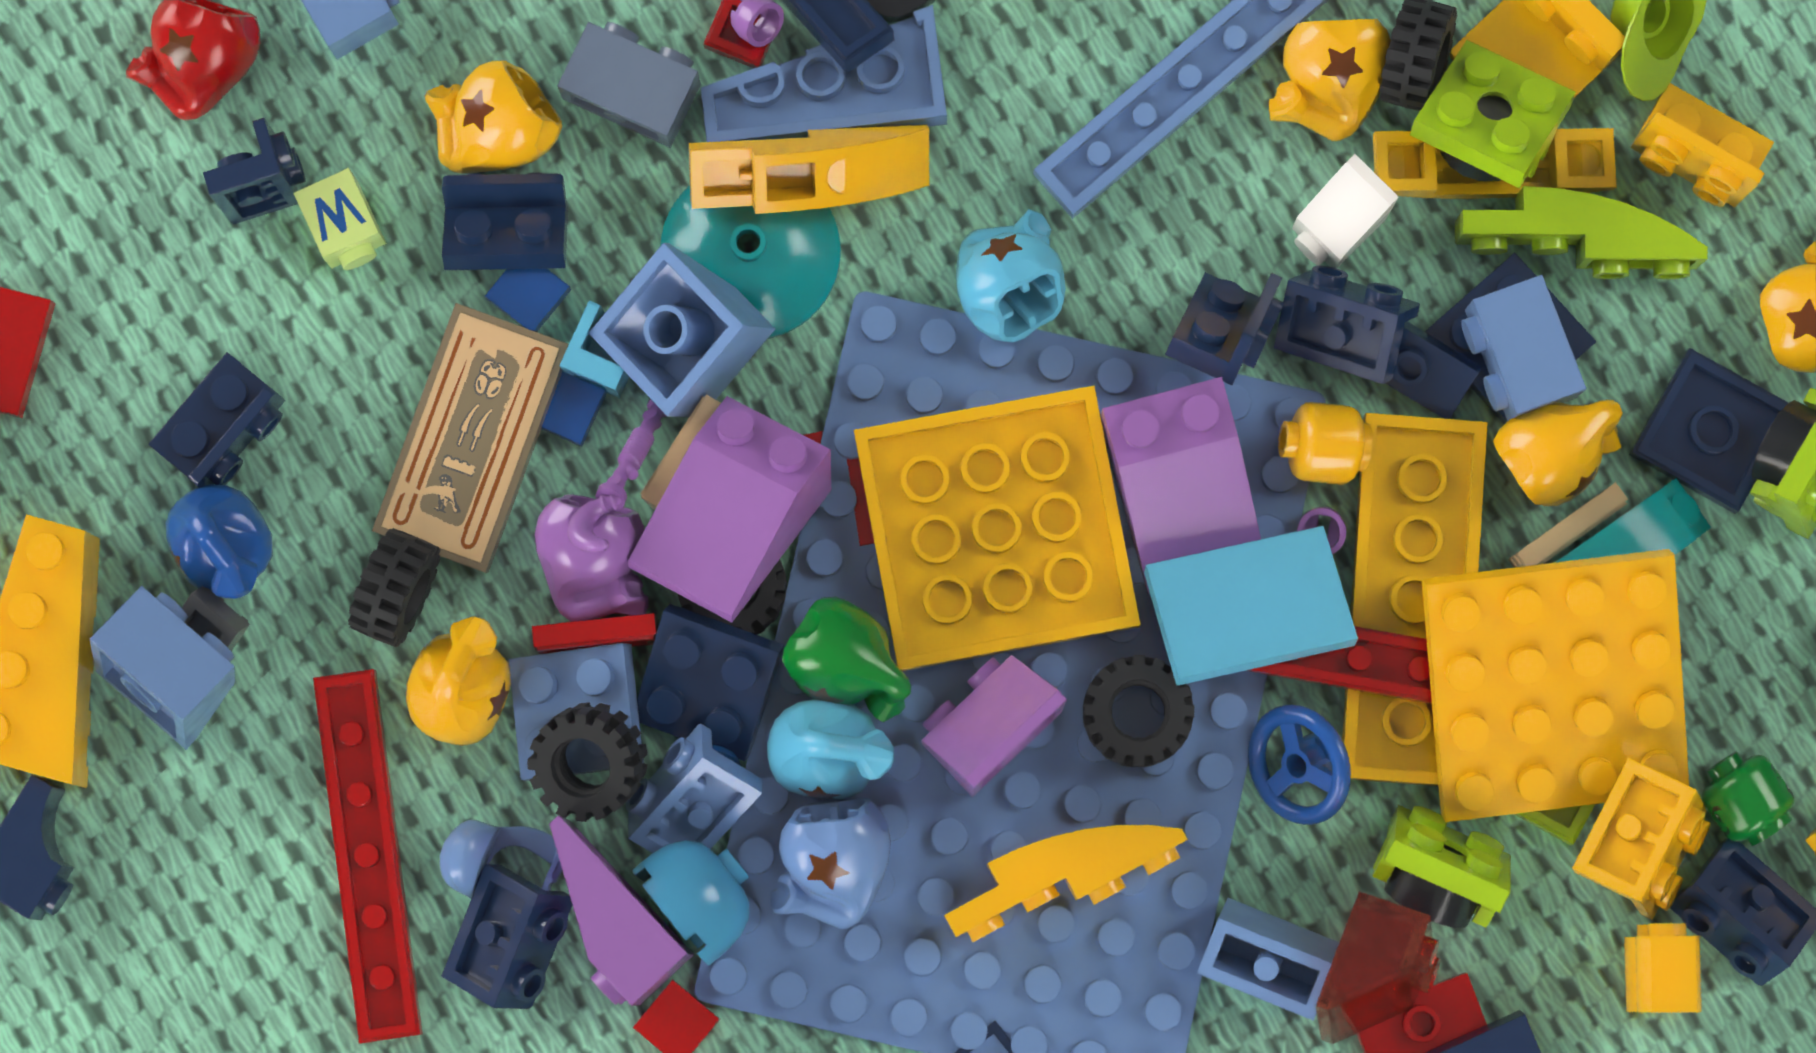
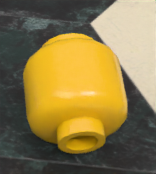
(1326, 443)

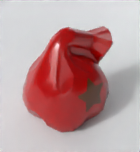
(196, 54)

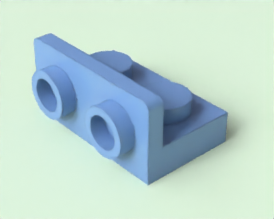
(691, 795)

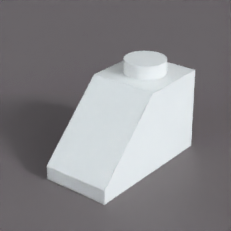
(1343, 214)

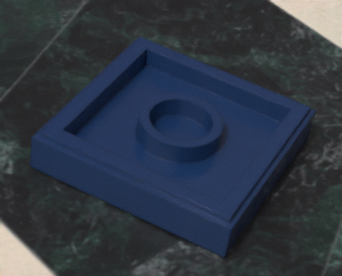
(1708, 430)

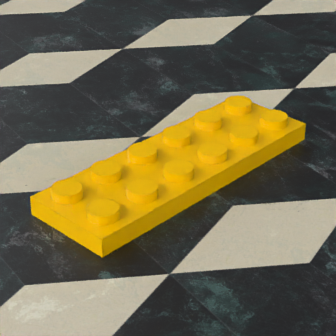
(1412, 523)

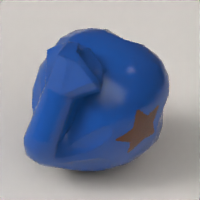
(219, 540)

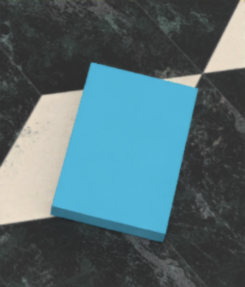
(1250, 605)

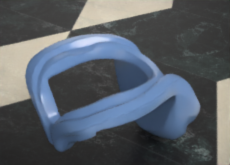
(476, 843)

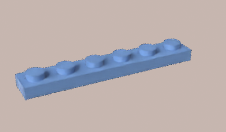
(1167, 98)

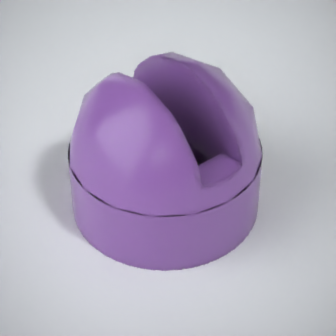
(765, 28)
(1337, 527)

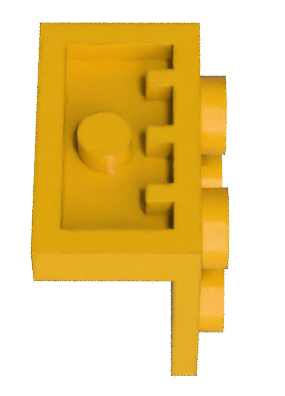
(1550, 37)
(1702, 147)
(1644, 837)

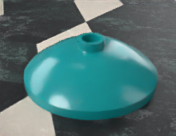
(784, 276)

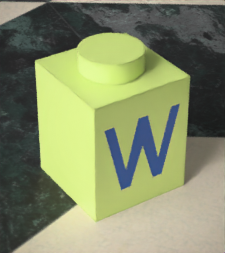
(340, 220)

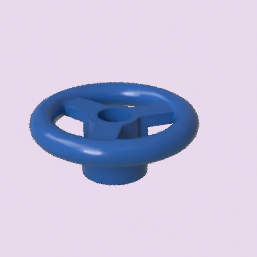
(1311, 758)

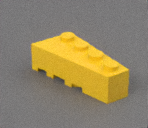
(48, 651)

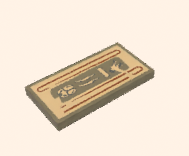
(472, 436)

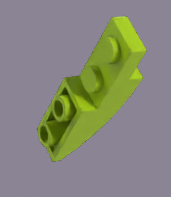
(1606, 233)

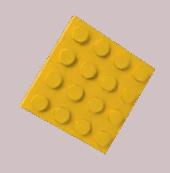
(996, 528)
(1553, 681)

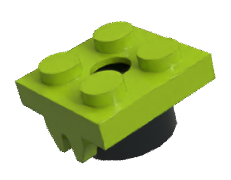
(1492, 116)
(1787, 467)
(1443, 869)

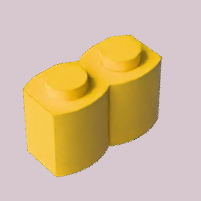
(1662, 969)

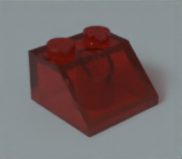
(1377, 968)

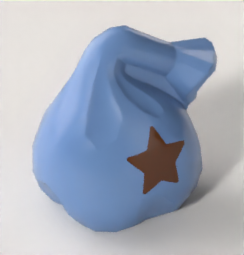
(833, 861)

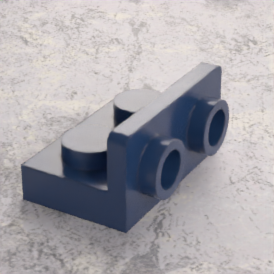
(258, 184)
(504, 221)
(1344, 323)
(1225, 327)
(219, 423)
(1746, 912)
(507, 939)

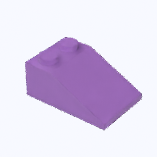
(1180, 472)
(732, 508)
(991, 723)
(618, 928)

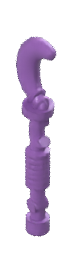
(612, 493)

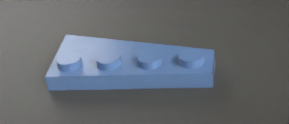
(813, 92)

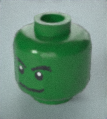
(1747, 798)

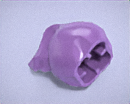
(590, 582)

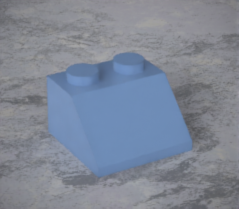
(680, 331)
(163, 664)

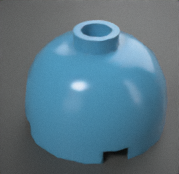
(698, 894)

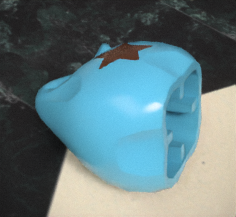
(1010, 278)
(827, 750)

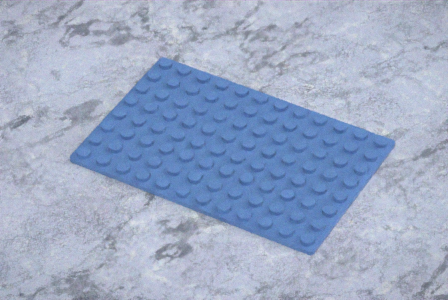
(1070, 969)

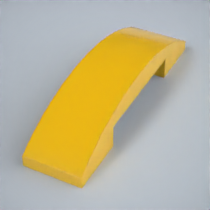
(1575, 161)

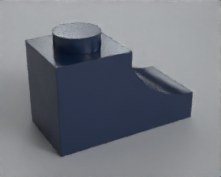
(30, 863)

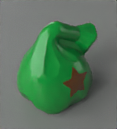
(845, 659)

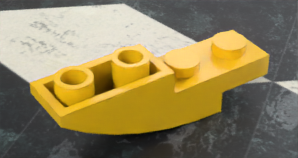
(810, 172)
(1087, 861)

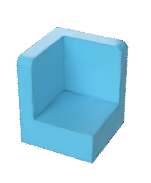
(589, 360)

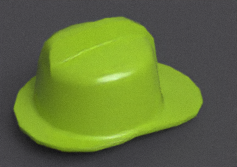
(1654, 41)

